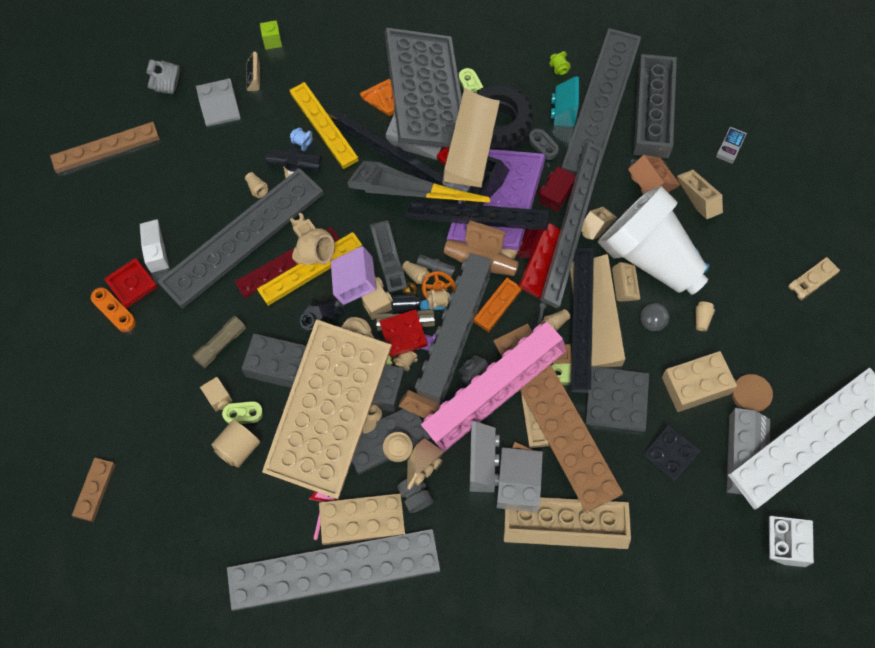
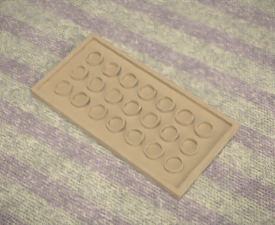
(327, 409)

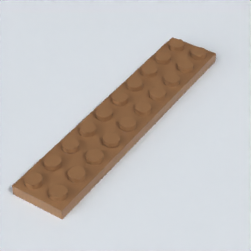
(565, 432)

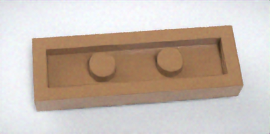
(93, 490)

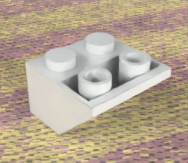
(791, 541)

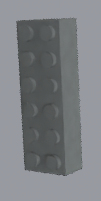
(655, 106)

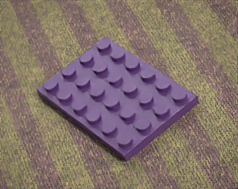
(516, 192)

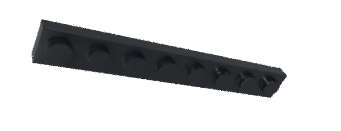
(386, 149)
(486, 215)
(582, 321)

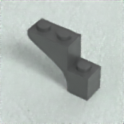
(388, 256)

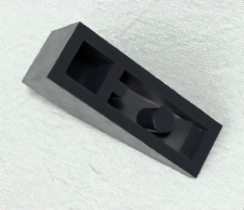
(493, 179)

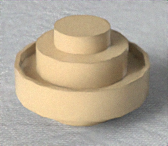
(397, 447)

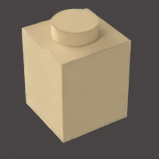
(216, 394)

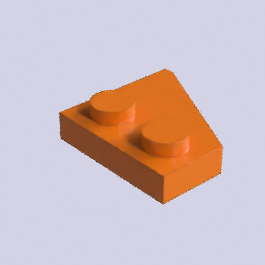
(380, 97)

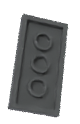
(370, 446)

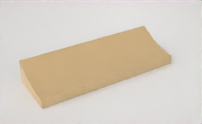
(471, 140)
(606, 338)
(569, 525)

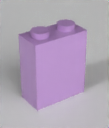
(353, 275)

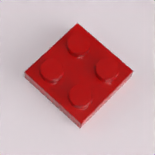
(131, 283)
(403, 333)

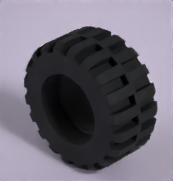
(516, 106)

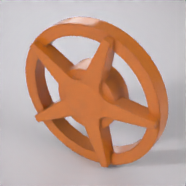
(437, 285)

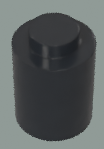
(405, 302)

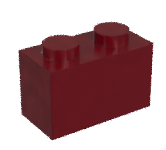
(557, 189)

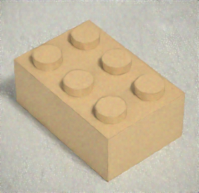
(699, 381)

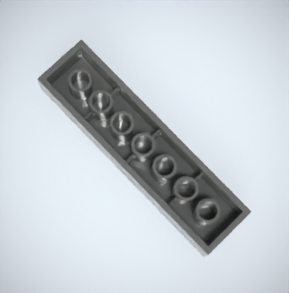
(455, 329)
(279, 362)

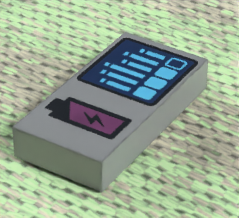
(731, 145)

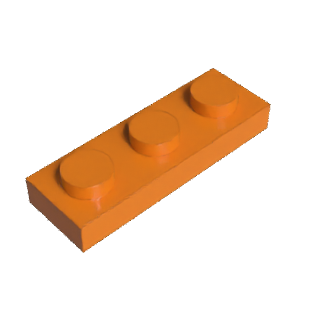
(497, 305)

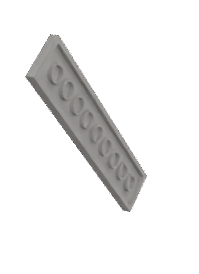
(332, 569)

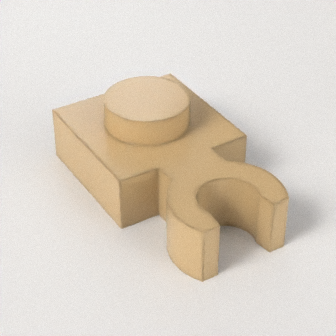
(301, 226)

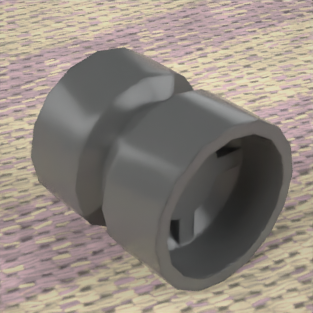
(416, 497)

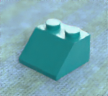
(565, 103)

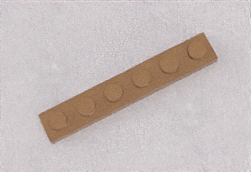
(104, 147)

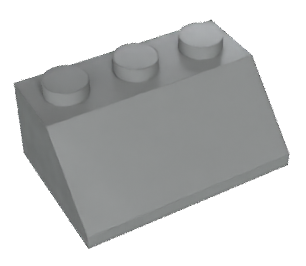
(483, 458)

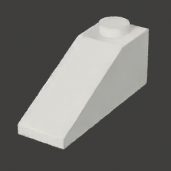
(153, 246)

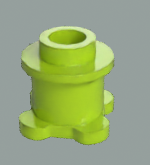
(559, 63)

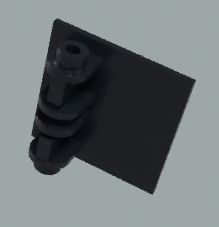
(671, 453)

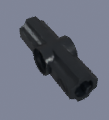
(293, 159)

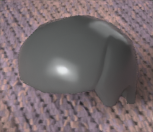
(654, 317)

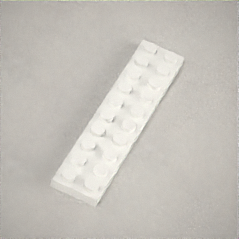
(806, 441)

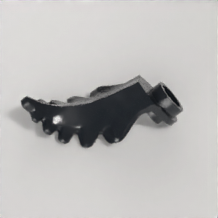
(322, 309)

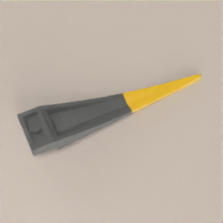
(382, 179)

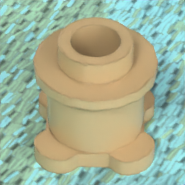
(437, 298)
(405, 360)

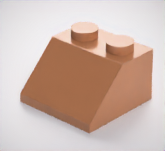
(651, 173)

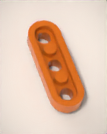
(115, 315)

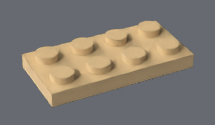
(361, 519)

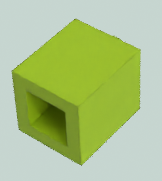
(270, 35)

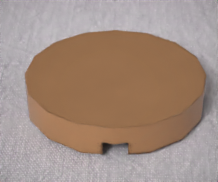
(752, 393)

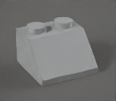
(218, 102)

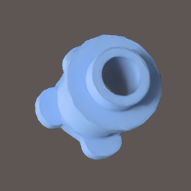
(301, 138)

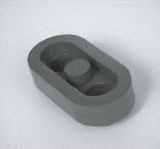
(545, 144)

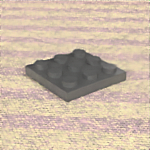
(618, 399)

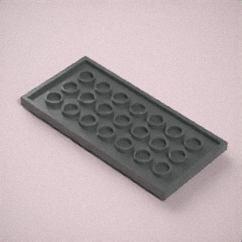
(423, 86)

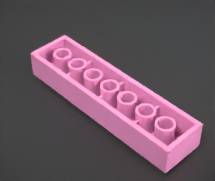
(494, 386)

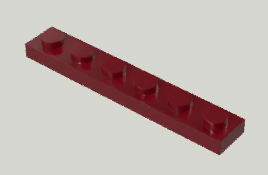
(251, 282)

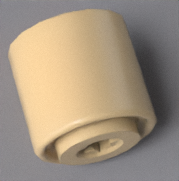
(235, 444)

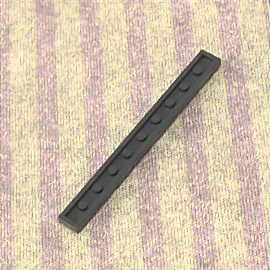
(572, 226)

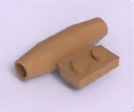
(484, 242)

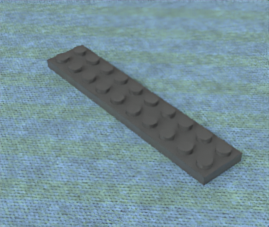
(603, 96)
(240, 238)

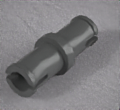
(435, 265)

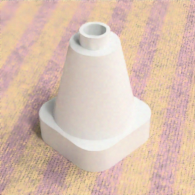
(656, 242)

